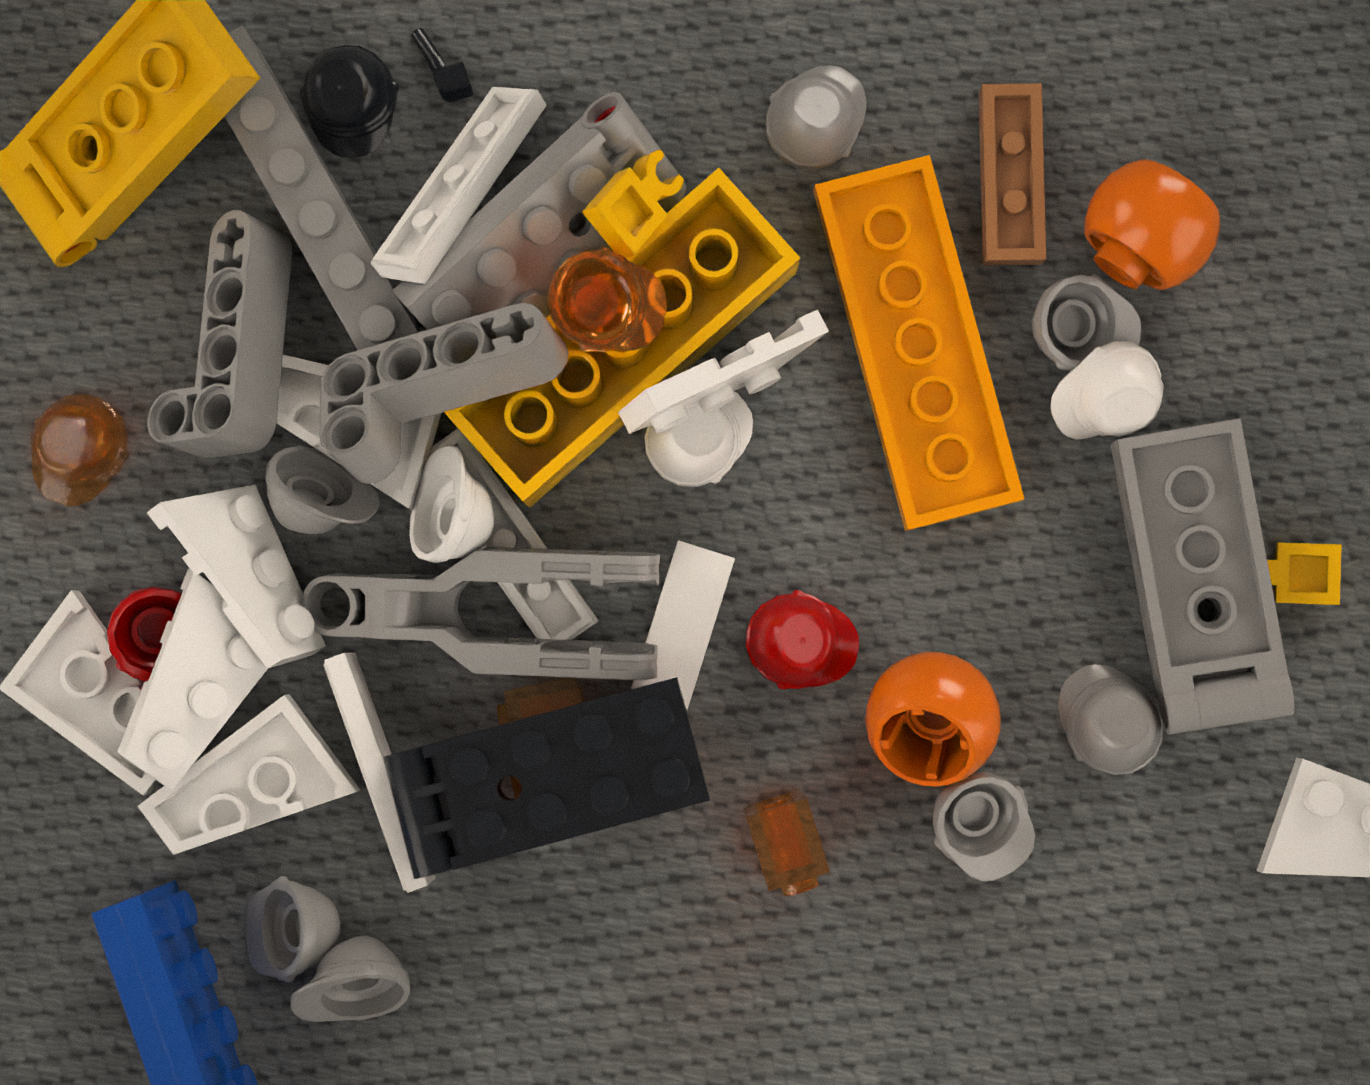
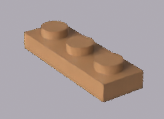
(1012, 174)

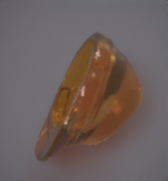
(606, 302)
(77, 448)

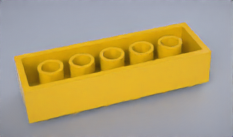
(715, 268)

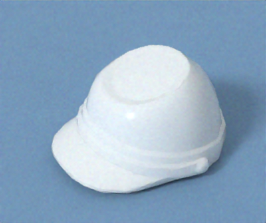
(1109, 393)
(702, 445)
(450, 510)

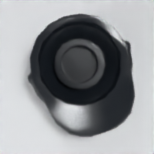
(349, 100)

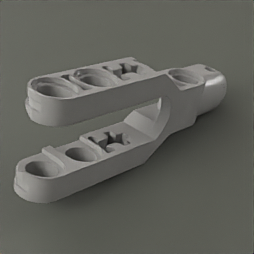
(427, 610)

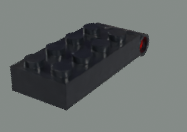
(576, 770)

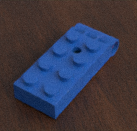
(170, 990)

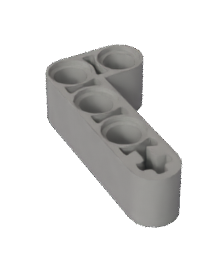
(239, 346)
(426, 374)

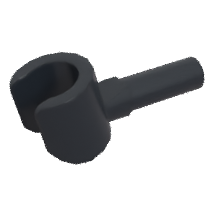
(451, 79)

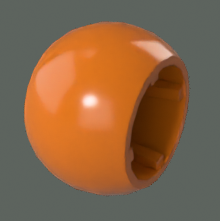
(1150, 226)
(933, 719)

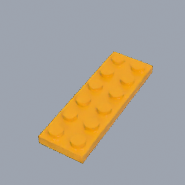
(918, 343)

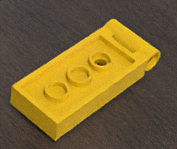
(122, 123)

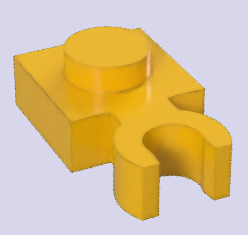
(628, 206)
(1306, 573)

